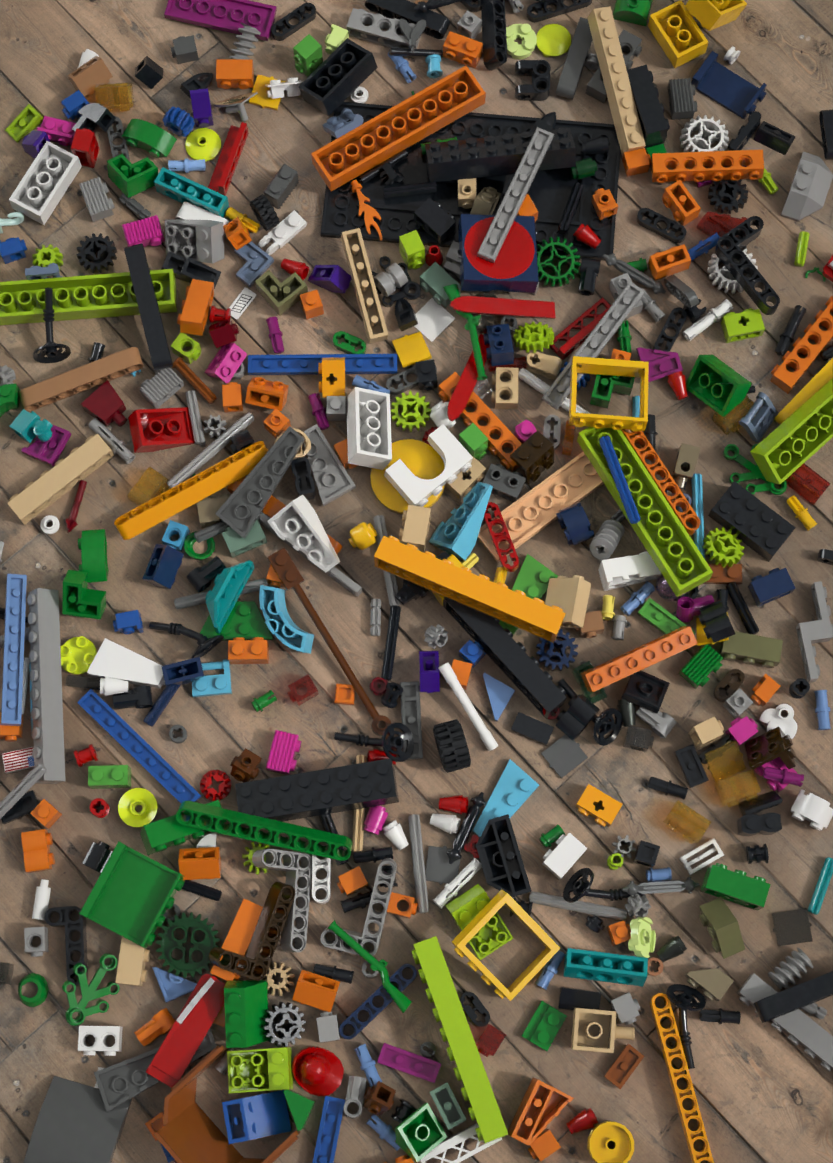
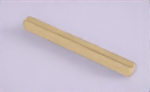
(358, 818)

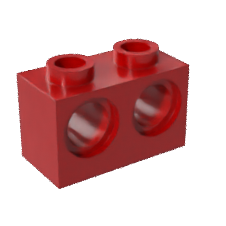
(85, 147)

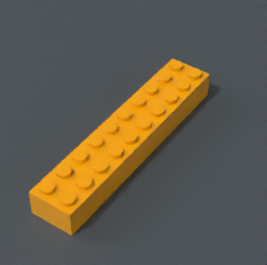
(468, 588)

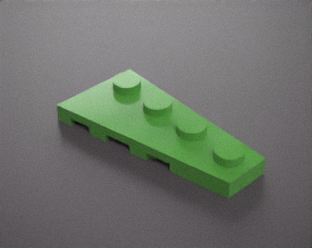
(533, 581)

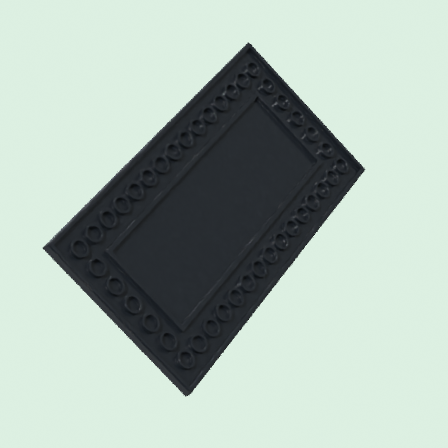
(548, 190)

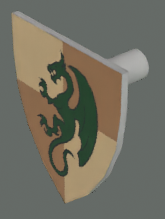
(236, 104)

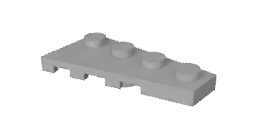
(327, 469)

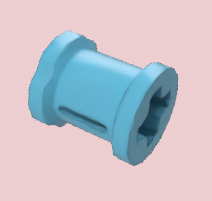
(434, 66)

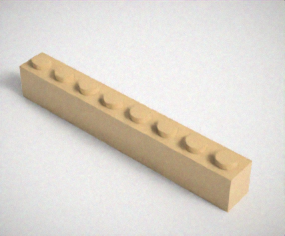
(616, 79)

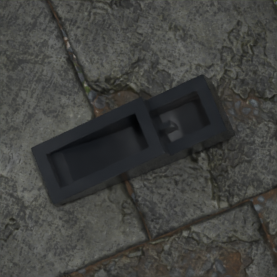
(190, 269)

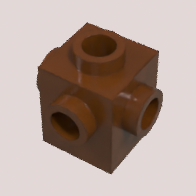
(245, 766)
(379, 1098)

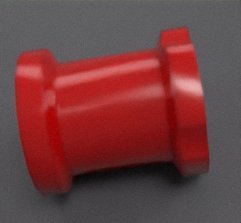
(215, 314)
(85, 755)
(96, 803)

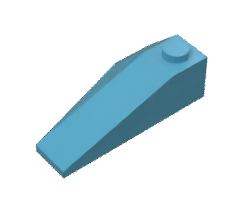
(461, 530)

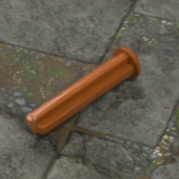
(194, 380)

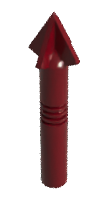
(71, 521)

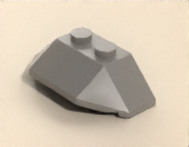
(807, 188)

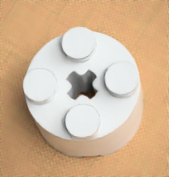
(813, 810)

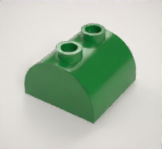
(632, 11)

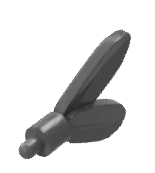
(412, 35)

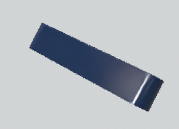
(370, 1008)

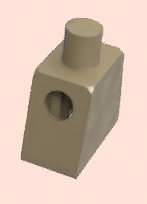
(686, 457)

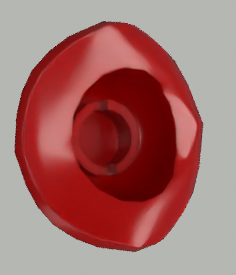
(317, 1071)

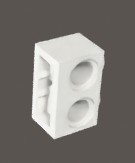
(100, 1034)

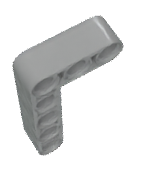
(302, 892)
(372, 915)

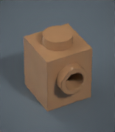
(592, 625)

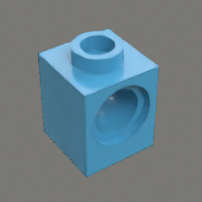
(172, 529)

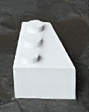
(627, 571)

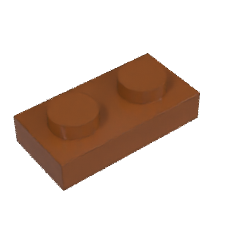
(725, 575)
(624, 1066)

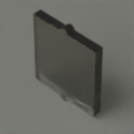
(792, 927)

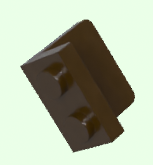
(534, 456)
(769, 747)

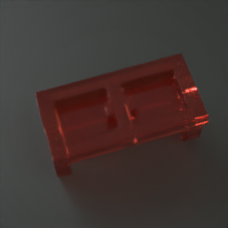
(807, 483)

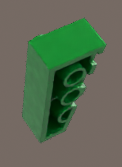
(168, 832)

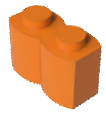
(37, 850)

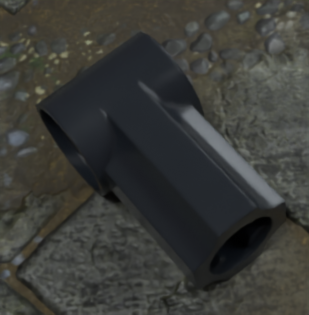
(589, 271)
(202, 577)
(139, 698)

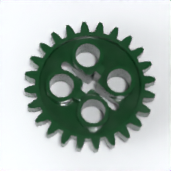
(170, 943)

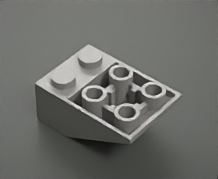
(195, 239)

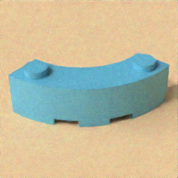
(280, 623)

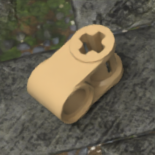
(545, 365)

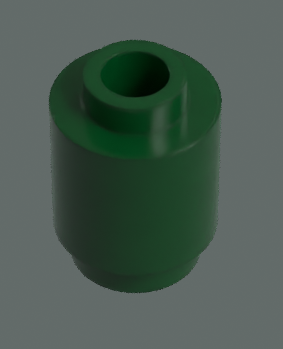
(583, 169)

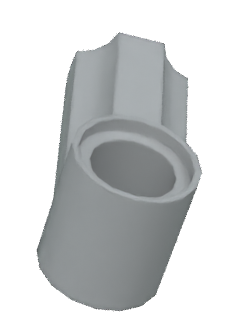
(660, 722)
(355, 1094)

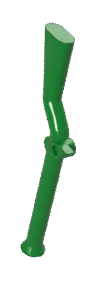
(453, 292)
(398, 997)

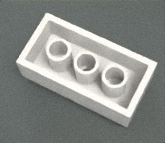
(45, 182)
(369, 428)

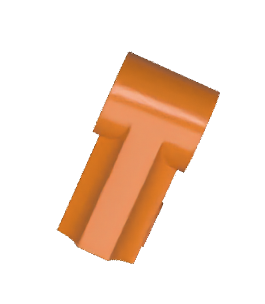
(159, 1025)

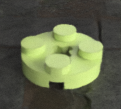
(523, 32)
(642, 937)

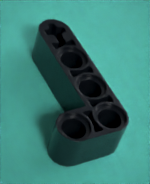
(71, 946)

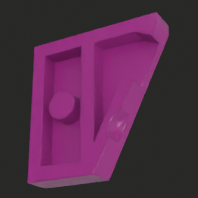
(660, 362)
(50, 450)

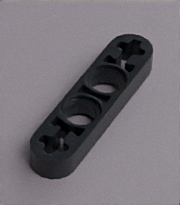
(560, 9)

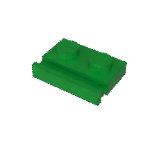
(544, 1026)

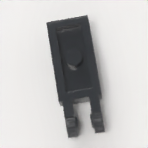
(745, 132)

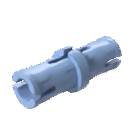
(187, 165)

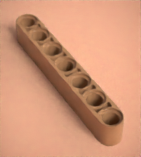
(80, 379)

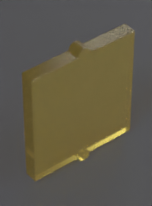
(725, 761)

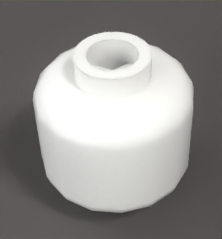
(440, 416)

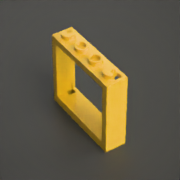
(614, 368)
(480, 920)

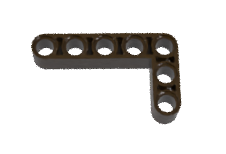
(260, 937)

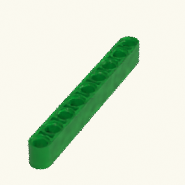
(254, 833)

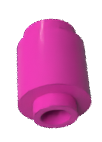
(375, 819)

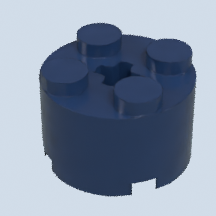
(576, 524)

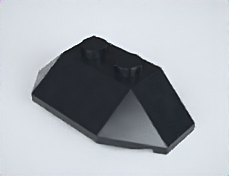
(502, 858)

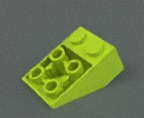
(492, 934)
(260, 1070)

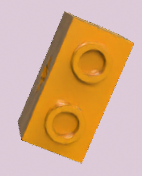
(333, 366)
(608, 804)

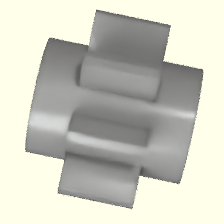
(7, 375)
(214, 420)
(436, 636)
(625, 841)
(637, 906)

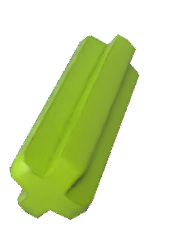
(801, 249)

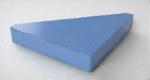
(498, 695)
(172, 985)

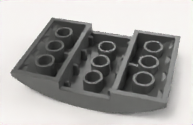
(75, 1126)

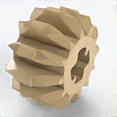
(280, 986)

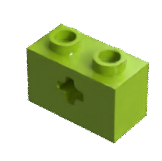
(412, 250)
(735, 332)

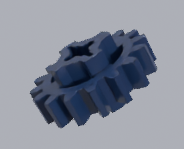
(561, 657)

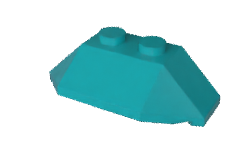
(226, 592)

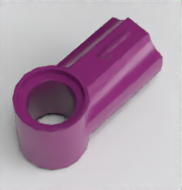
(690, 607)

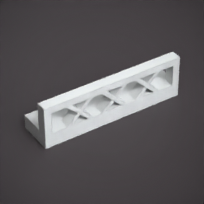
(454, 1140)

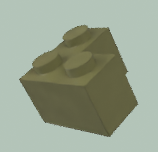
(281, 295)
(722, 927)

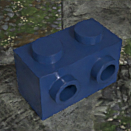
(500, 345)
(163, 566)
(771, 587)

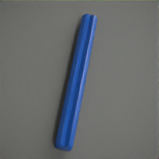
(619, 480)

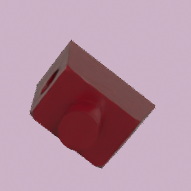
(105, 405)

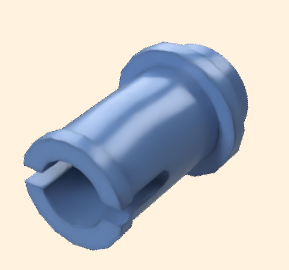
(658, 874)

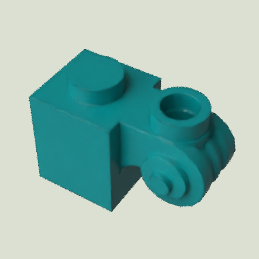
(29, 426)

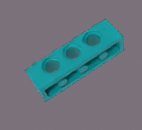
(186, 190)
(605, 967)

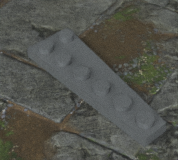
(253, 493)
(128, 1078)

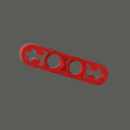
(501, 536)

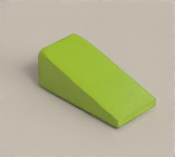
(24, 123)

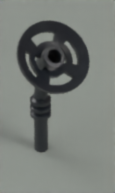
(53, 355)
(205, 644)
(600, 722)
(387, 744)
(582, 888)
(684, 1003)

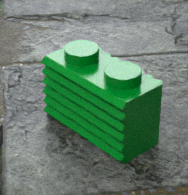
(701, 666)

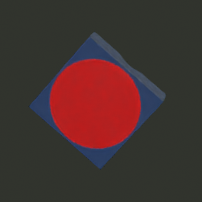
(515, 265)

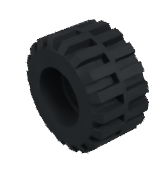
(452, 746)

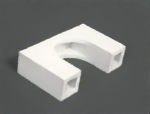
(418, 490)

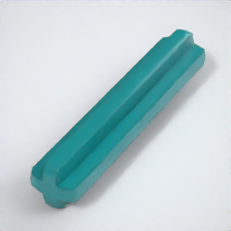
(821, 887)

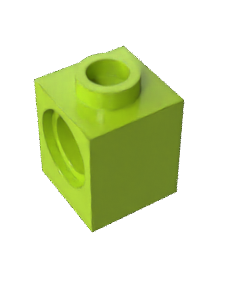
(184, 341)

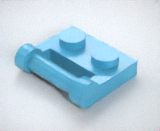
(213, 684)

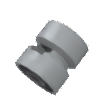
(389, 280)

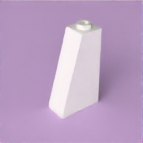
(126, 665)

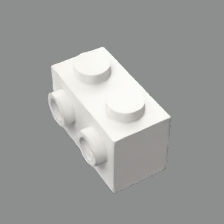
(564, 855)

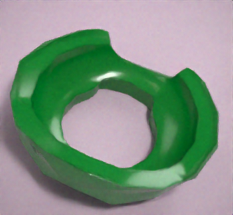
(188, 546)
(42, 990)

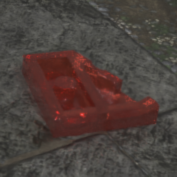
(718, 223)

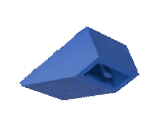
(256, 1116)

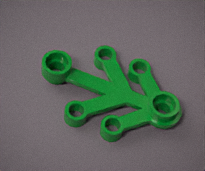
(754, 474)
(89, 991)

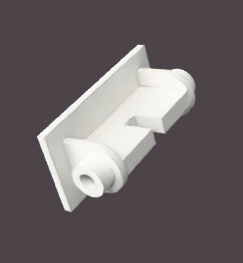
(277, 88)

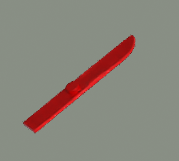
(504, 306)
(465, 384)

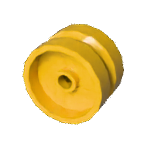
(606, 1132)

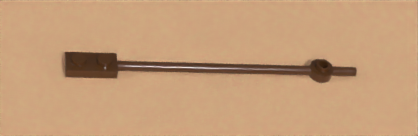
(291, 579)

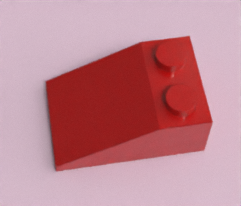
(160, 429)

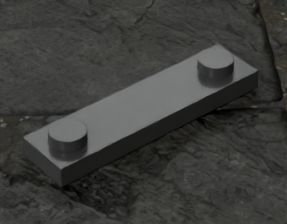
(412, 716)

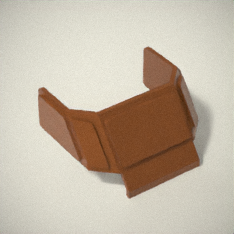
(192, 1135)

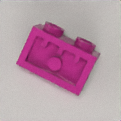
(58, 130)
(226, 362)

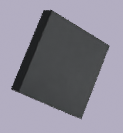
(645, 691)

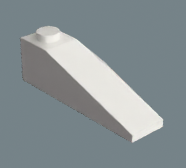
(303, 529)

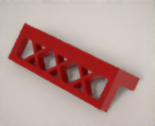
(228, 158)
(576, 341)

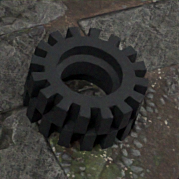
(264, 212)

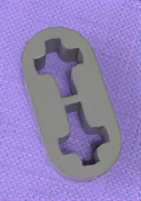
(557, 429)

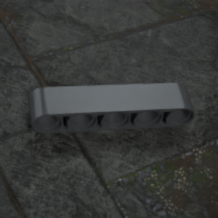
(575, 60)

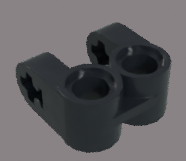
(531, 68)

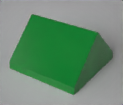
(300, 1107)
(420, 1133)

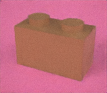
(89, 75)

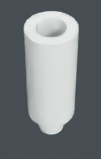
(41, 900)

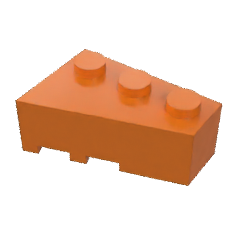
(536, 1111)

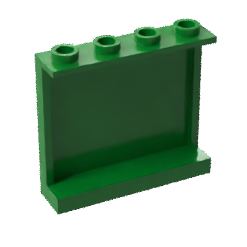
(132, 895)

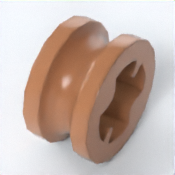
(659, 969)

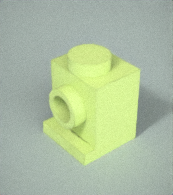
(335, 39)

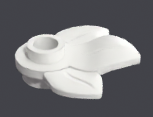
(773, 718)

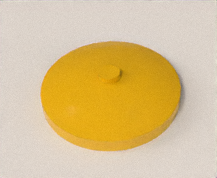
(420, 460)

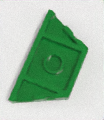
(242, 622)

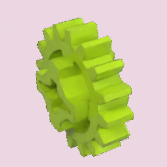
(532, 337)
(410, 420)
(723, 547)

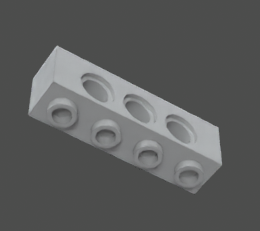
(374, 33)

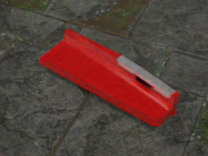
(188, 1031)

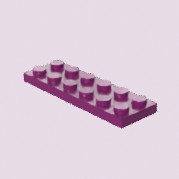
(224, 14)

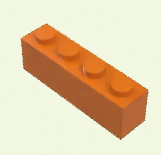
(239, 936)

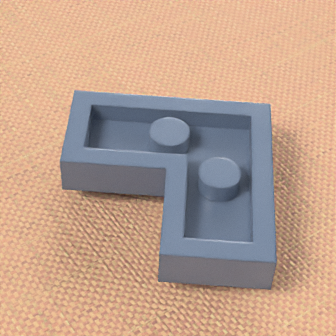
(256, 263)

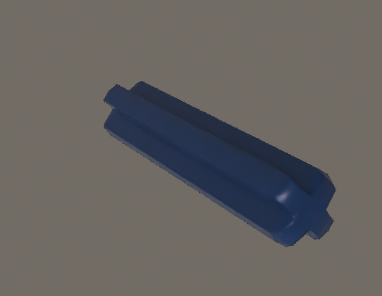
(160, 704)

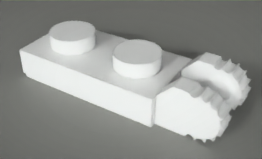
(283, 232)

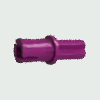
(275, 335)
(318, 411)
(783, 776)

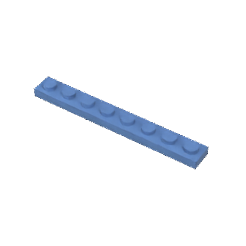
(13, 650)

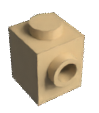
(466, 192)

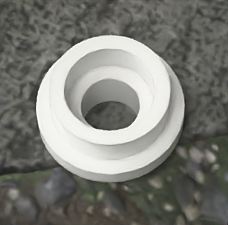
(360, 99)
(50, 530)

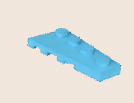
(508, 796)

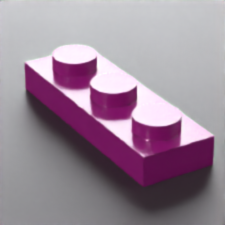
(409, 1062)

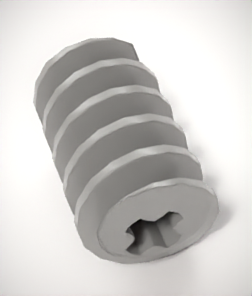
(245, 42)
(606, 539)
(790, 969)

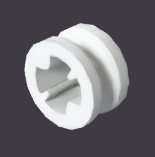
(731, 55)

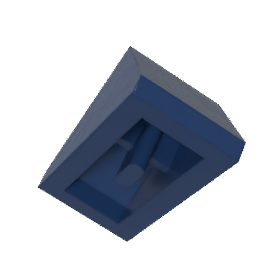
(183, 672)

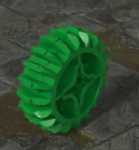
(563, 260)

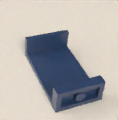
(727, 87)

